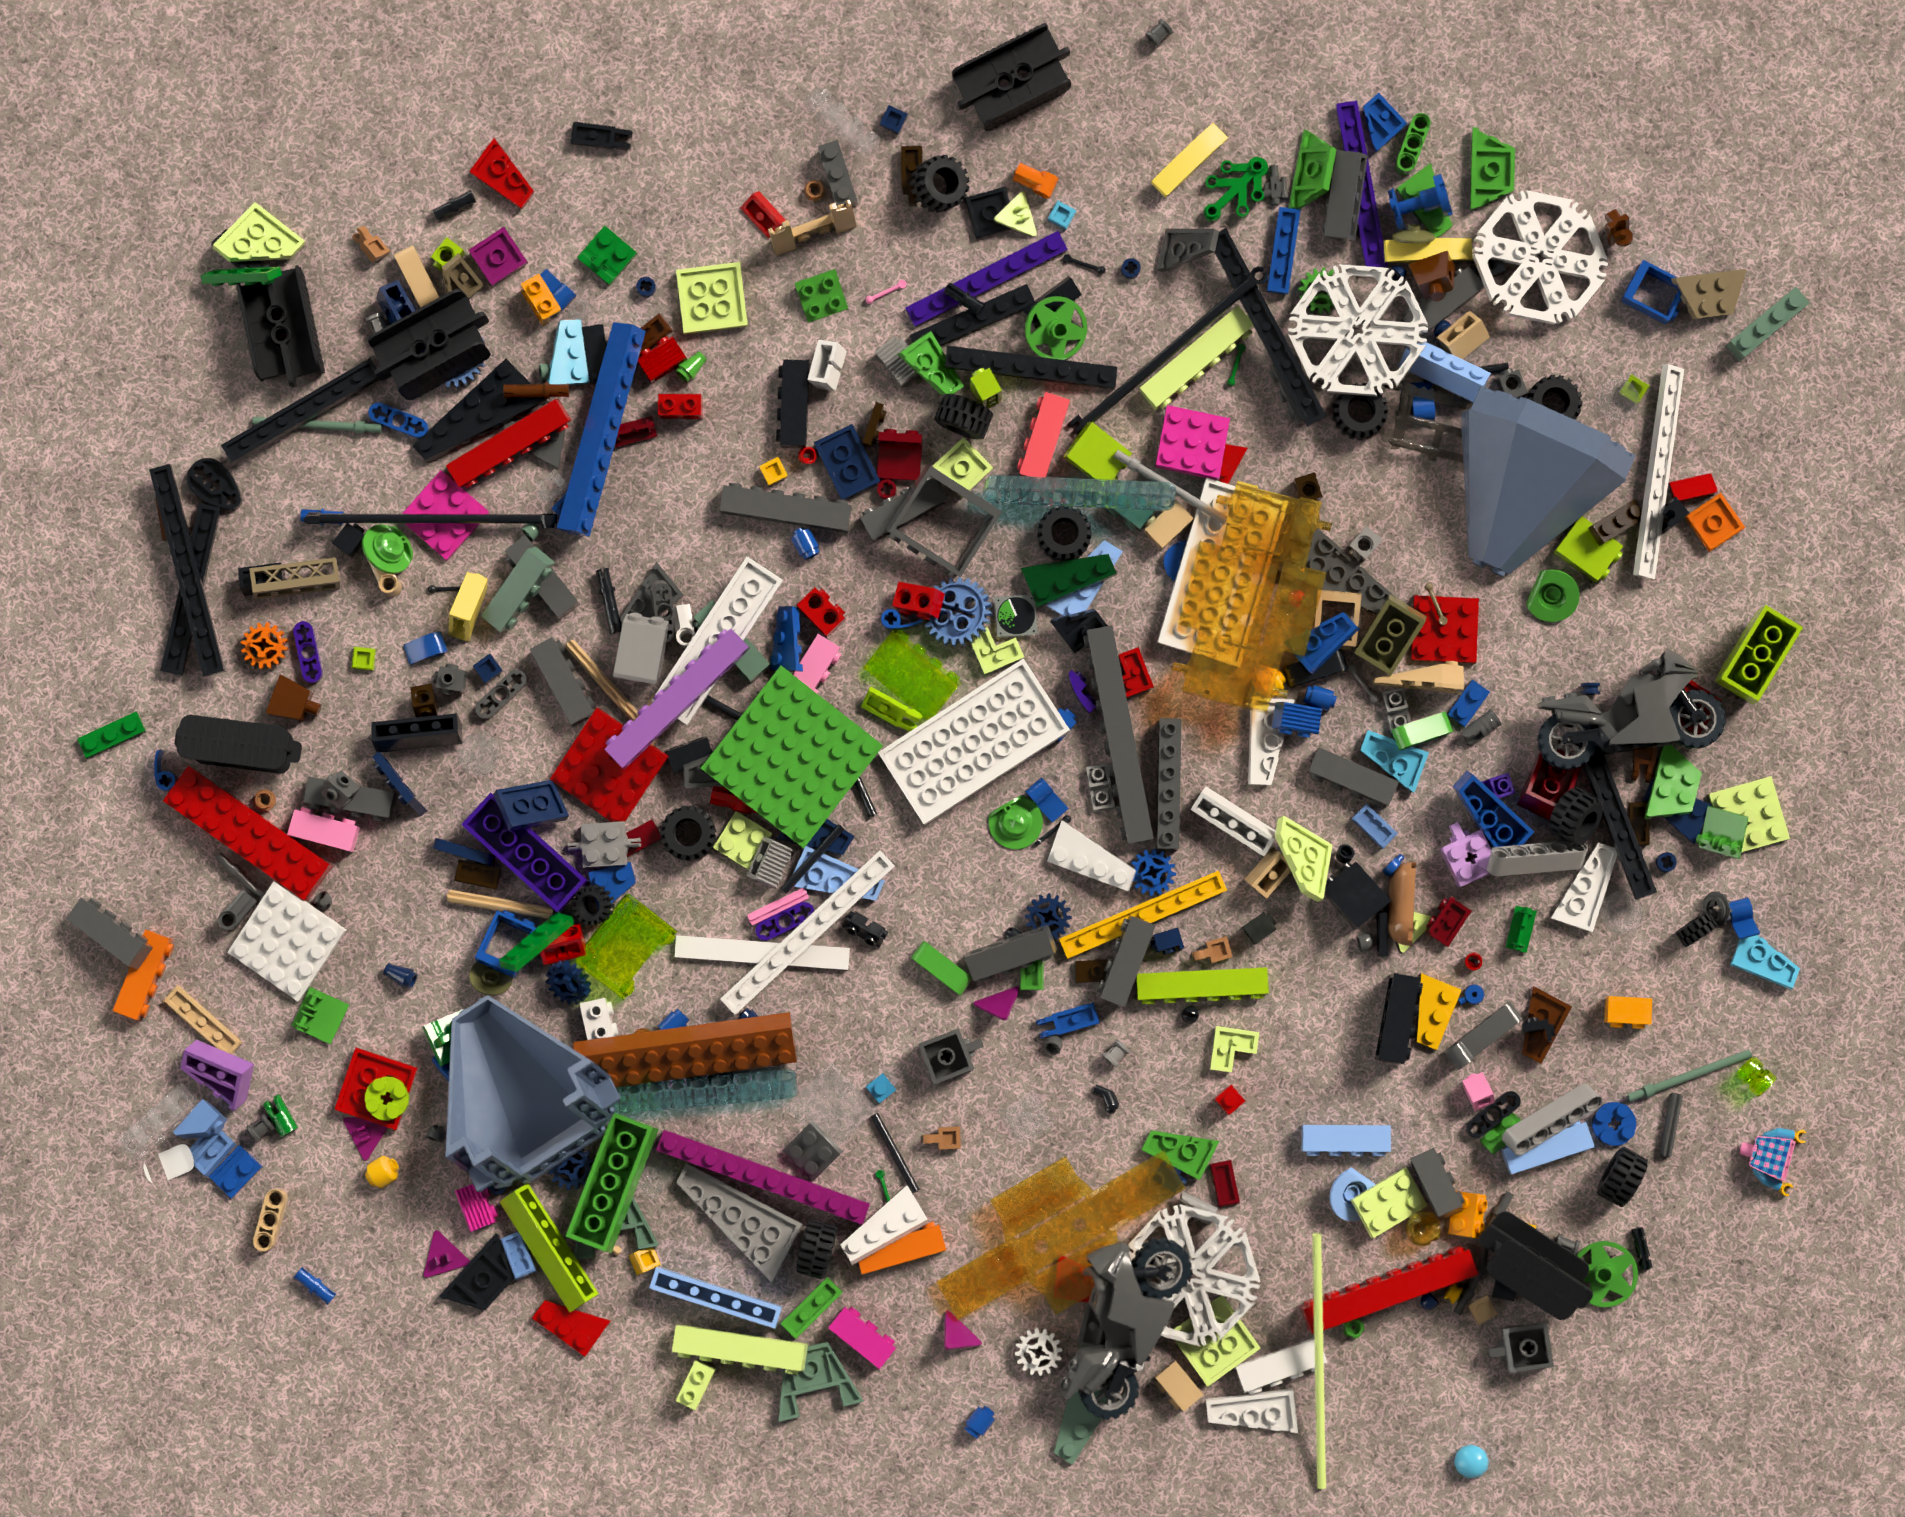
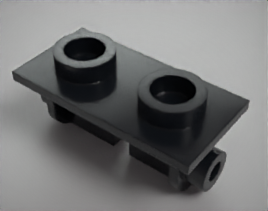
(856, 925)

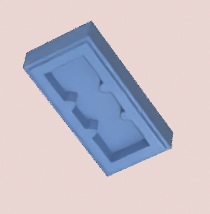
(1374, 826)
(518, 1255)

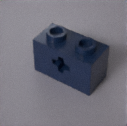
(394, 301)

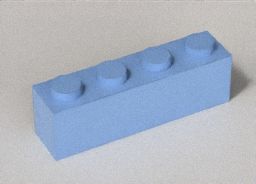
(1448, 371)
(1346, 1138)
(1565, 1143)

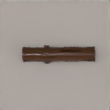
(536, 390)

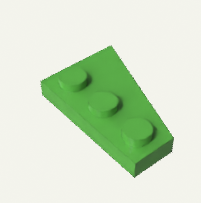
(1432, 220)
(929, 362)
(1184, 1152)

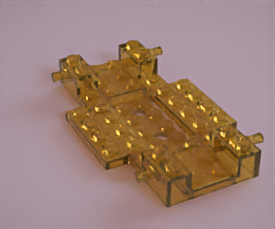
(1269, 532)

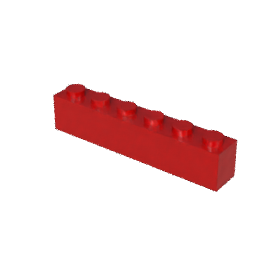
(508, 443)

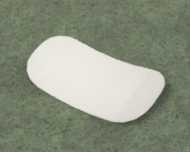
(174, 1161)

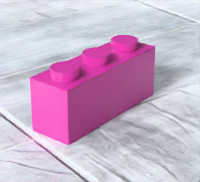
(863, 1336)

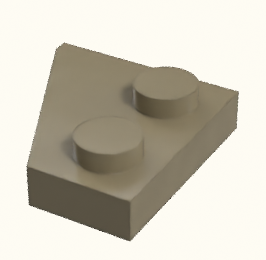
(460, 276)

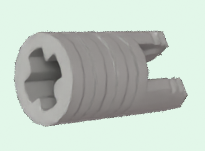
(1191, 1201)

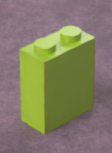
(1094, 453)
(1585, 554)

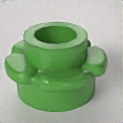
(1359, 1328)

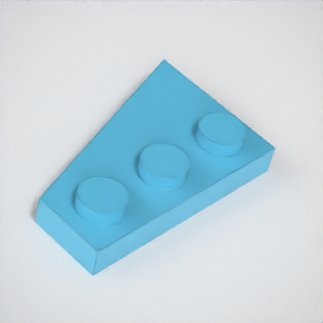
(1402, 765)
(1762, 960)

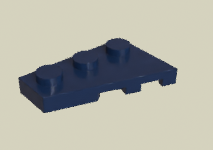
(395, 782)
(1690, 824)
(839, 846)

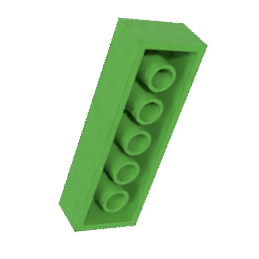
(612, 1183)

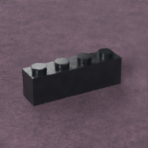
(794, 404)
(416, 733)

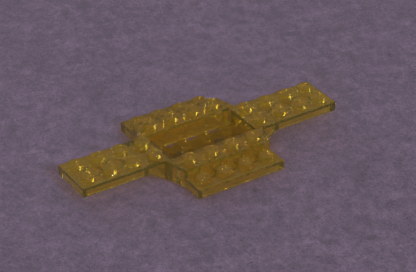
(1037, 1200)

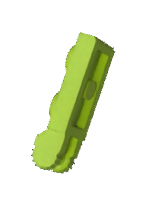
(890, 710)

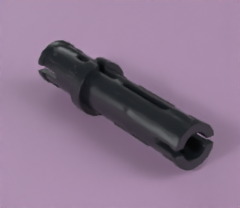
(609, 601)

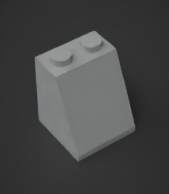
(641, 648)

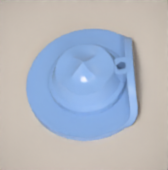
(1344, 1188)

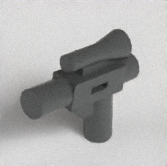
(1274, 189)

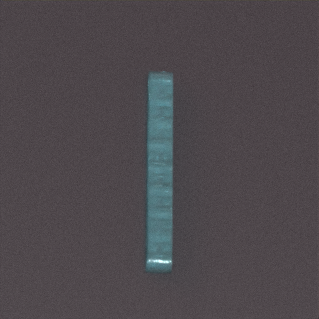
(1079, 492)
(698, 1092)

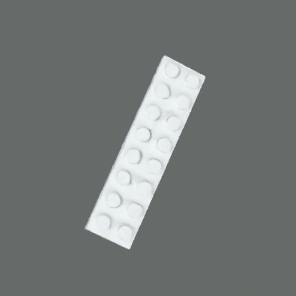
(735, 609)

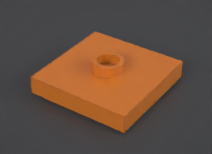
(1714, 522)

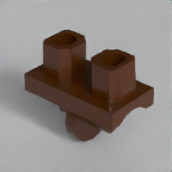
(1618, 229)

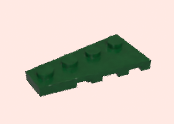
(1063, 578)

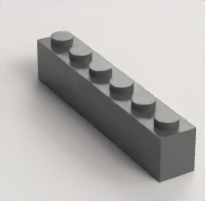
(785, 509)

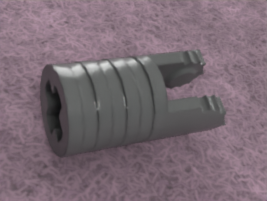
(1481, 728)

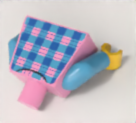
(1772, 1156)

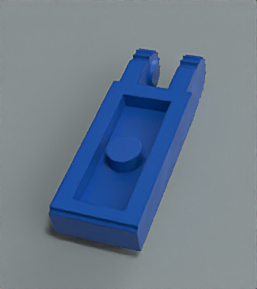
(1070, 1020)

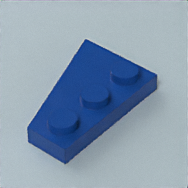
(1327, 640)
(785, 645)

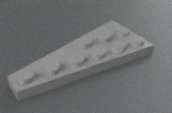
(750, 1224)

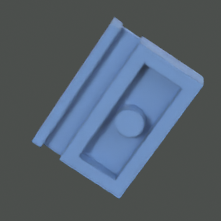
(210, 1151)

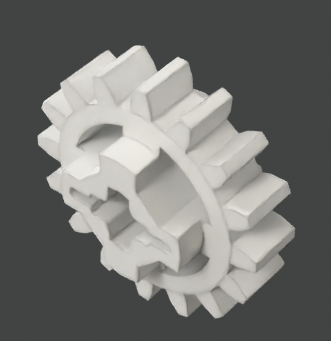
(1024, 1347)

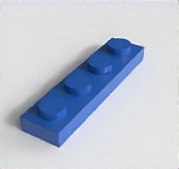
(1283, 250)

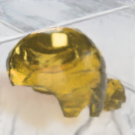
(1423, 1228)

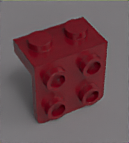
(899, 455)

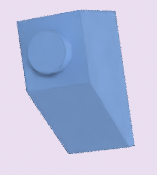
(201, 1122)

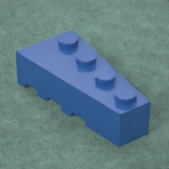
(1490, 814)

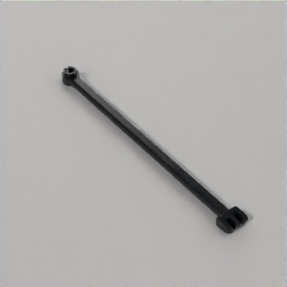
(1170, 350)
(547, 520)

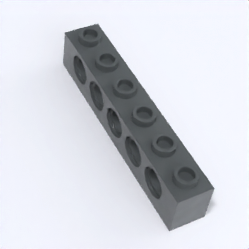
(1168, 784)

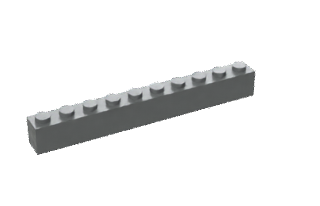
(1119, 734)

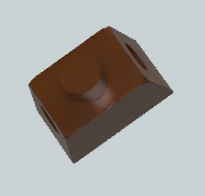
(1434, 275)
(291, 700)

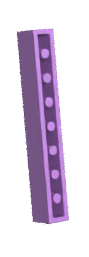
(674, 701)

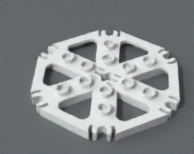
(1529, 267)
(1349, 311)
(1211, 1280)

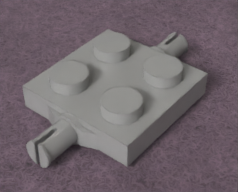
(604, 844)

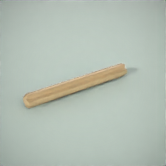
(602, 680)
(499, 904)

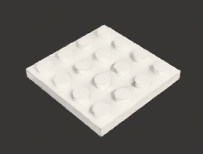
(287, 941)

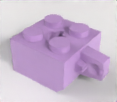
(1456, 852)

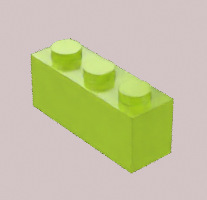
(985, 388)

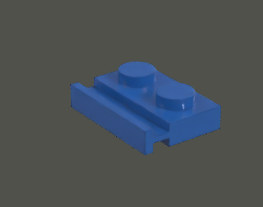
(235, 1171)

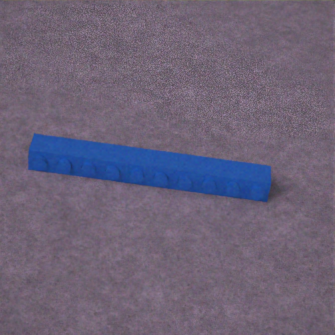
(601, 429)

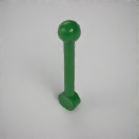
(1241, 348)
(880, 1174)

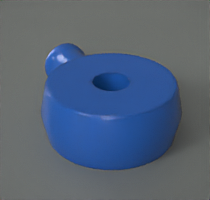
(1393, 865)
(1468, 995)

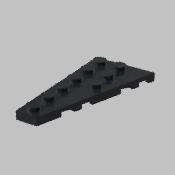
(478, 413)

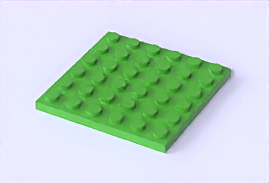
(791, 757)

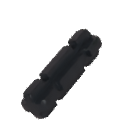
(1641, 1248)

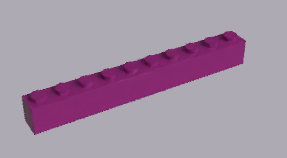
(763, 1176)

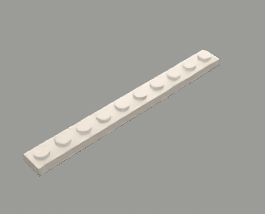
(1658, 472)
(807, 932)

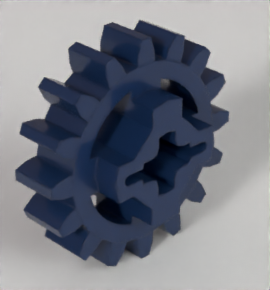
(1052, 908)
(568, 982)
(574, 1177)

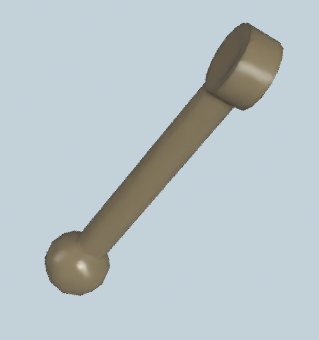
(1442, 620)

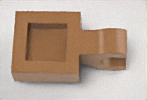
(371, 246)
(1216, 950)
(946, 1138)

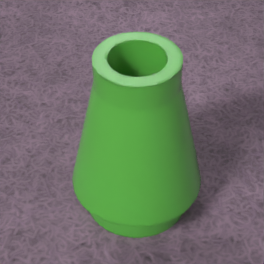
(689, 368)

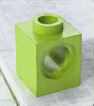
(446, 246)

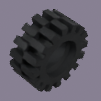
(582, 909)
(1696, 929)

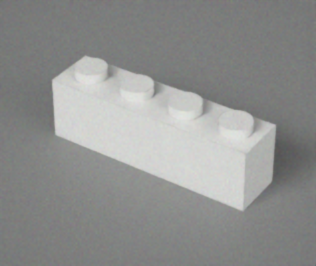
(1234, 821)
(1277, 1365)

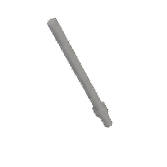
(1135, 465)

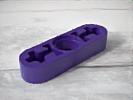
(306, 668)
(767, 922)

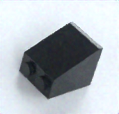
(1355, 895)

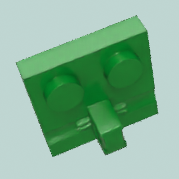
(607, 255)
(439, 1037)

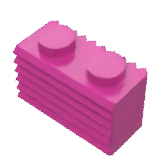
(476, 1207)

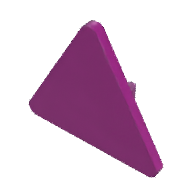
(999, 1003)
(364, 1134)
(443, 1256)
(957, 1334)

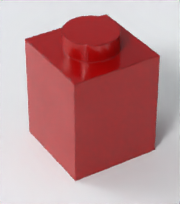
(1229, 1099)

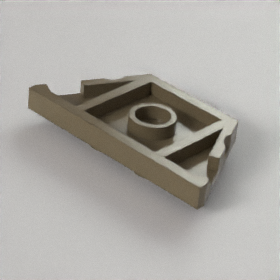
(1710, 293)

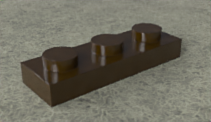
(1616, 522)

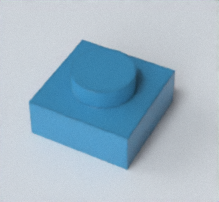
(881, 1088)

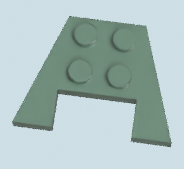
(633, 1219)
(821, 1371)

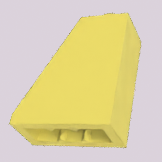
(467, 606)

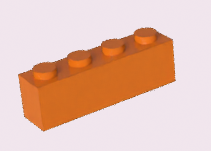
(141, 982)
(910, 1247)

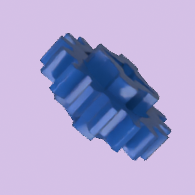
(1156, 881)

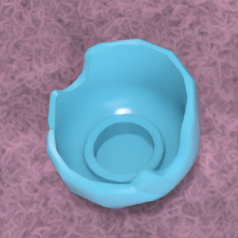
(1471, 1461)

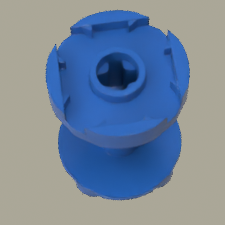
(1429, 200)

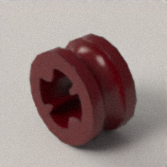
(892, 491)

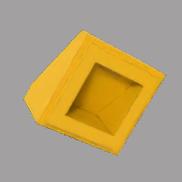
(644, 1260)

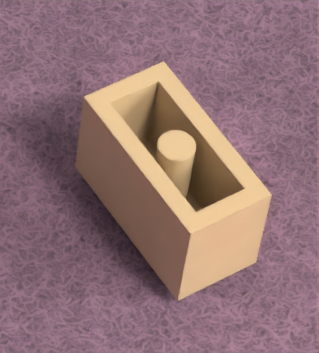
(1463, 336)
(1167, 525)
(1268, 873)
(1178, 1385)

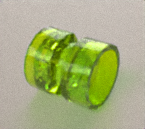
(1755, 1076)

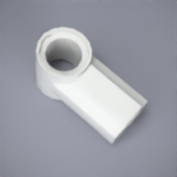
(683, 623)

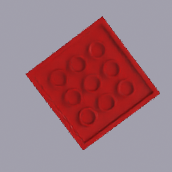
(598, 779)

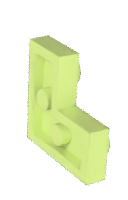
(992, 656)
(1227, 1042)

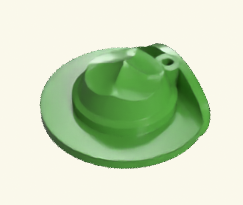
(387, 548)
(1553, 596)
(1016, 823)

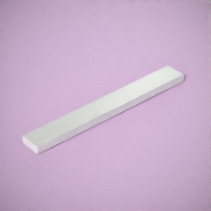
(756, 951)

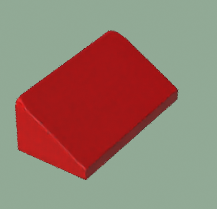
(762, 213)
(1693, 487)

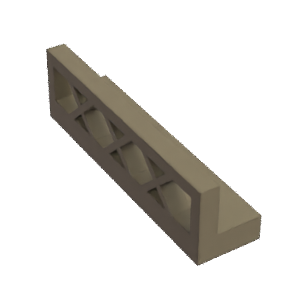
(294, 586)

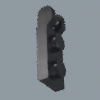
(599, 136)

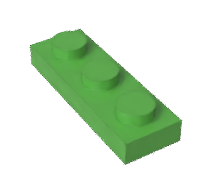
(811, 1308)

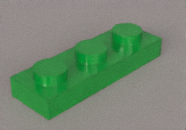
(111, 734)

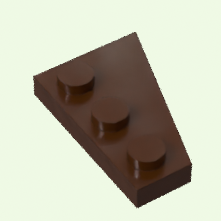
(1544, 1007)

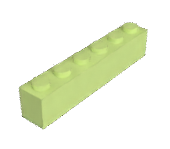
(1196, 358)
(740, 1348)

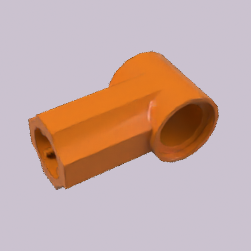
(1041, 182)

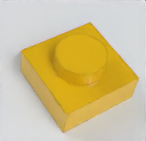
(773, 471)

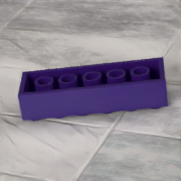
(526, 855)

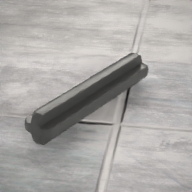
(1671, 1124)

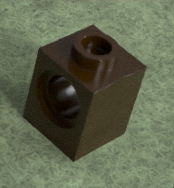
(1307, 480)
(424, 700)

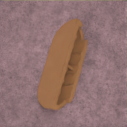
(1401, 907)

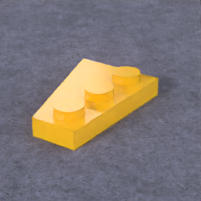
(1435, 1010)

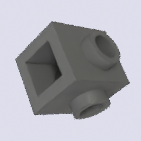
(457, 683)
(339, 789)

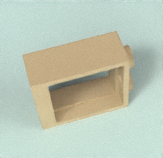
(1341, 597)

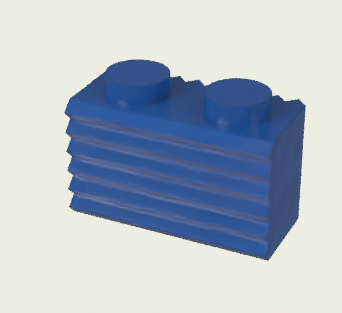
(1296, 718)

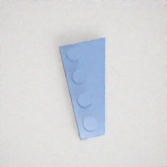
(1082, 599)
(830, 874)

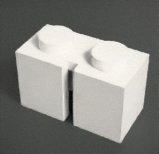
(824, 369)

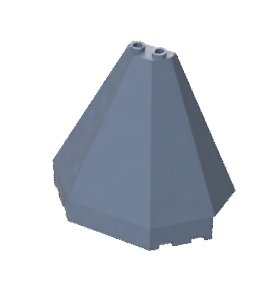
(1530, 476)
(518, 1097)

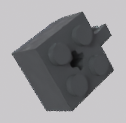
(953, 1043)
(1511, 1347)

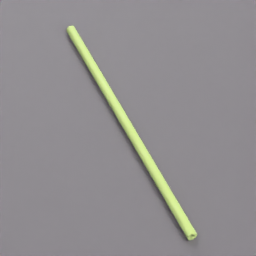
(1319, 1360)

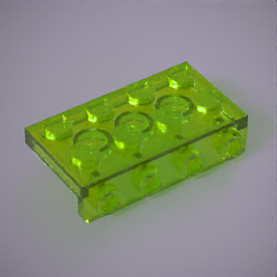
(912, 674)

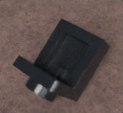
(1535, 1025)

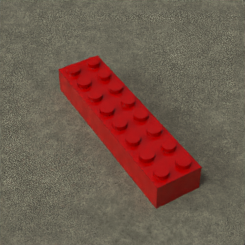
(248, 833)
(1392, 1289)

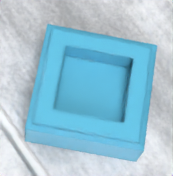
(1061, 215)

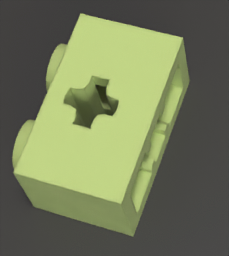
(696, 1384)

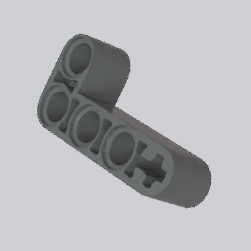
(1482, 1036)

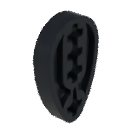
(219, 473)

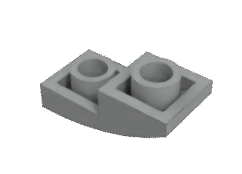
(1396, 708)
(1100, 788)

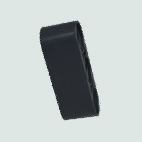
(1297, 673)

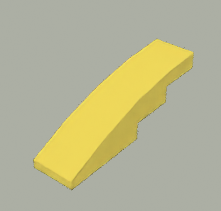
(1189, 160)
(1399, 252)

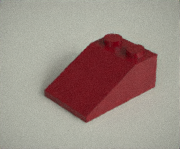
(1546, 786)

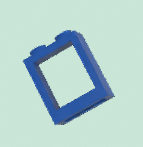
(1643, 268)
(507, 918)

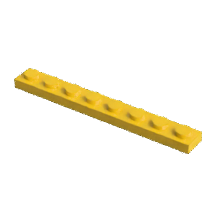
(1148, 911)

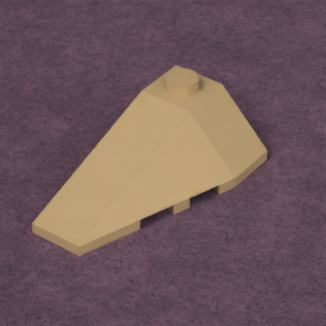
(1438, 678)

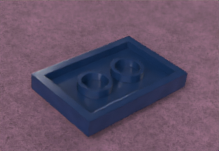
(847, 462)
(531, 805)

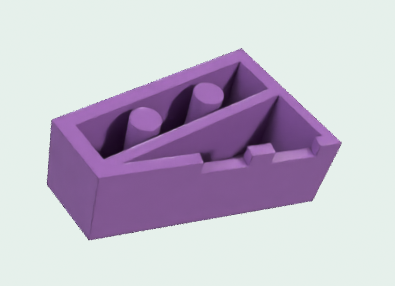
(219, 1071)

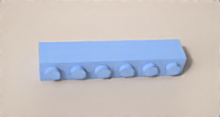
(716, 1297)

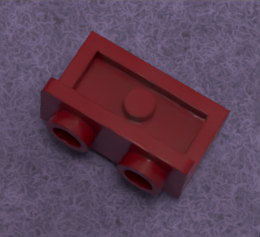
(1448, 921)

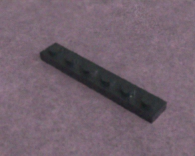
(968, 322)

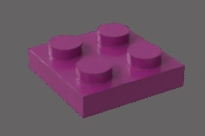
(498, 256)

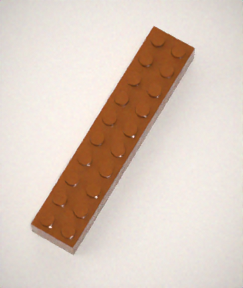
(693, 1050)

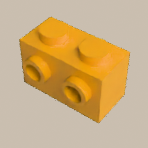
(1628, 1011)

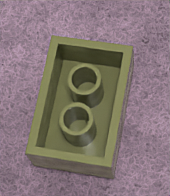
(1390, 634)

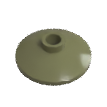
(1413, 234)
(480, 974)

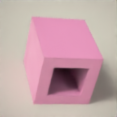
(1478, 1091)

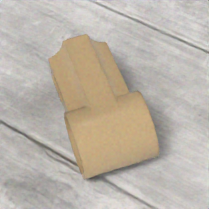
(383, 578)

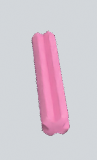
(778, 906)

